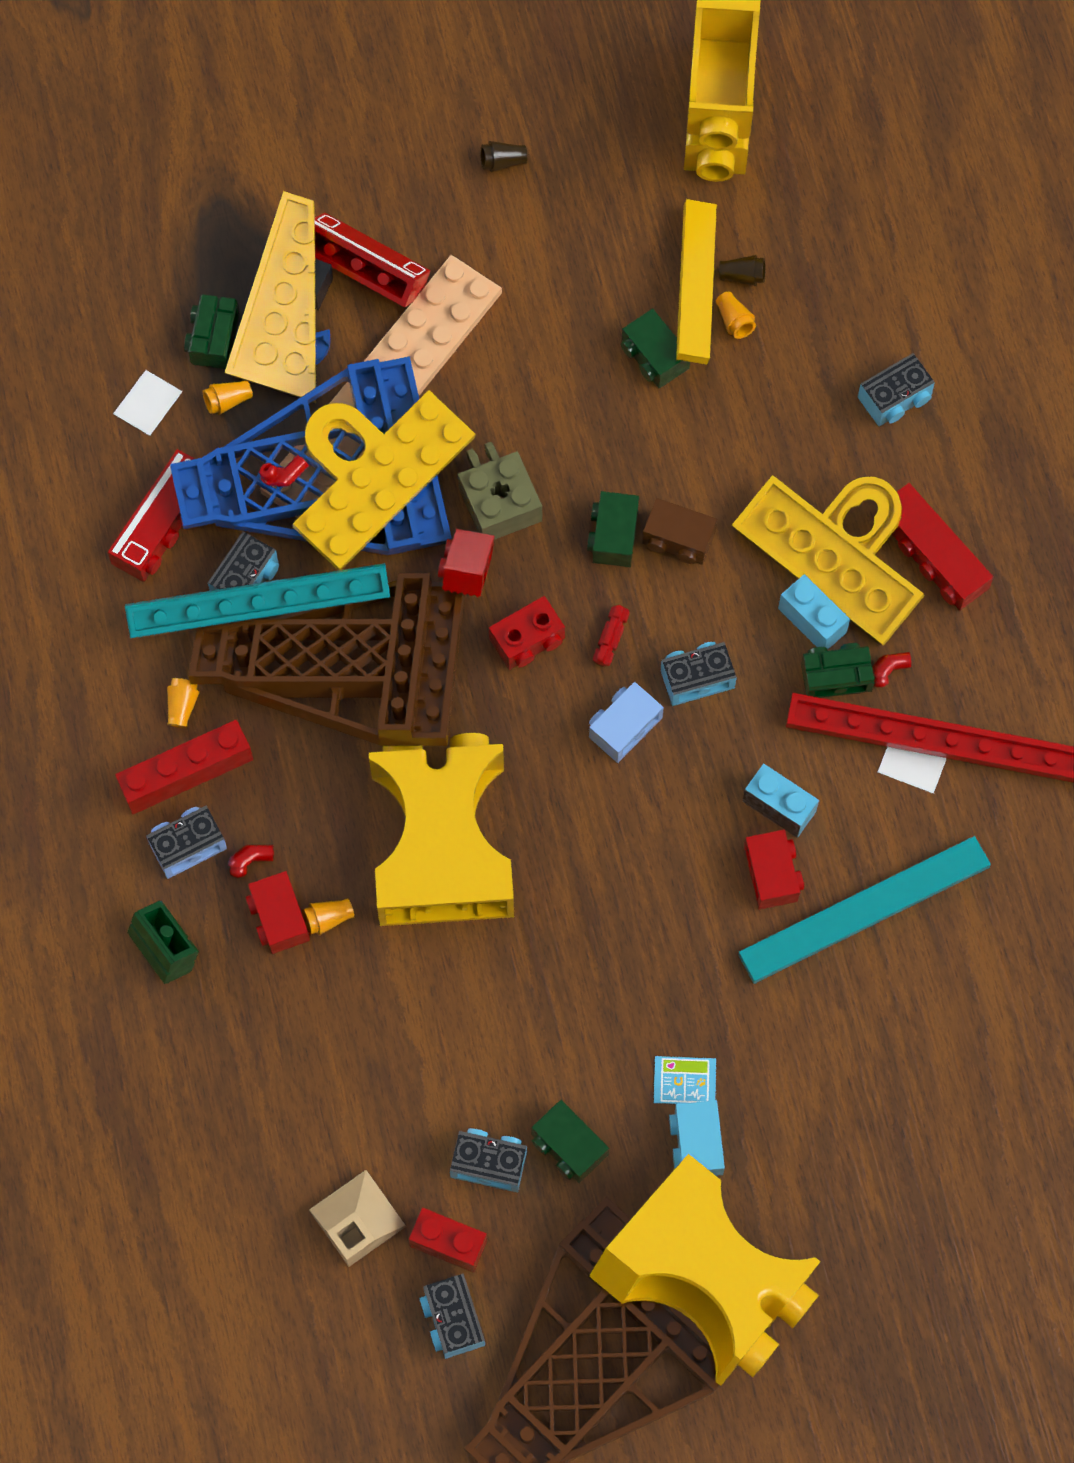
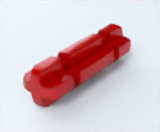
(611, 635)

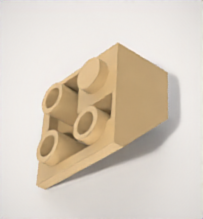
(357, 1218)

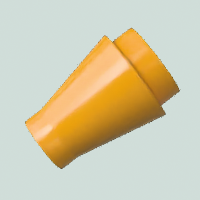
(736, 316)
(225, 396)
(181, 701)
(326, 915)

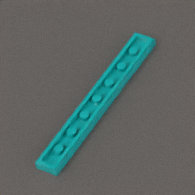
(257, 600)
(864, 909)

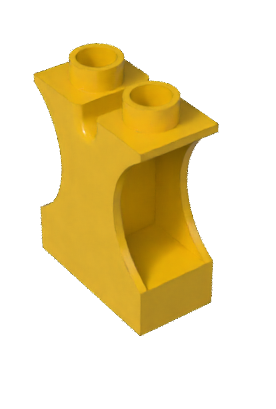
(721, 88)
(442, 860)
(695, 1261)

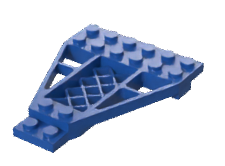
(211, 485)

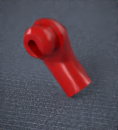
(283, 476)
(888, 663)
(246, 855)

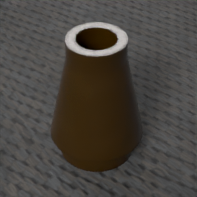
(502, 155)
(743, 270)

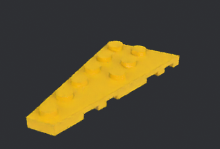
(279, 321)

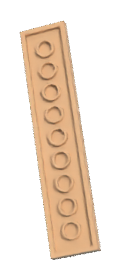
(428, 334)

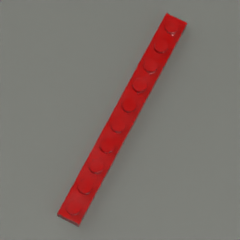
(931, 737)

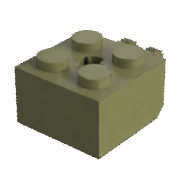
(499, 477)

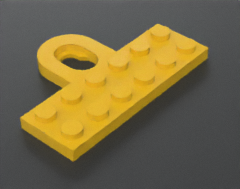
(380, 481)
(833, 560)

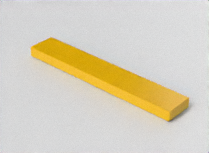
(696, 282)

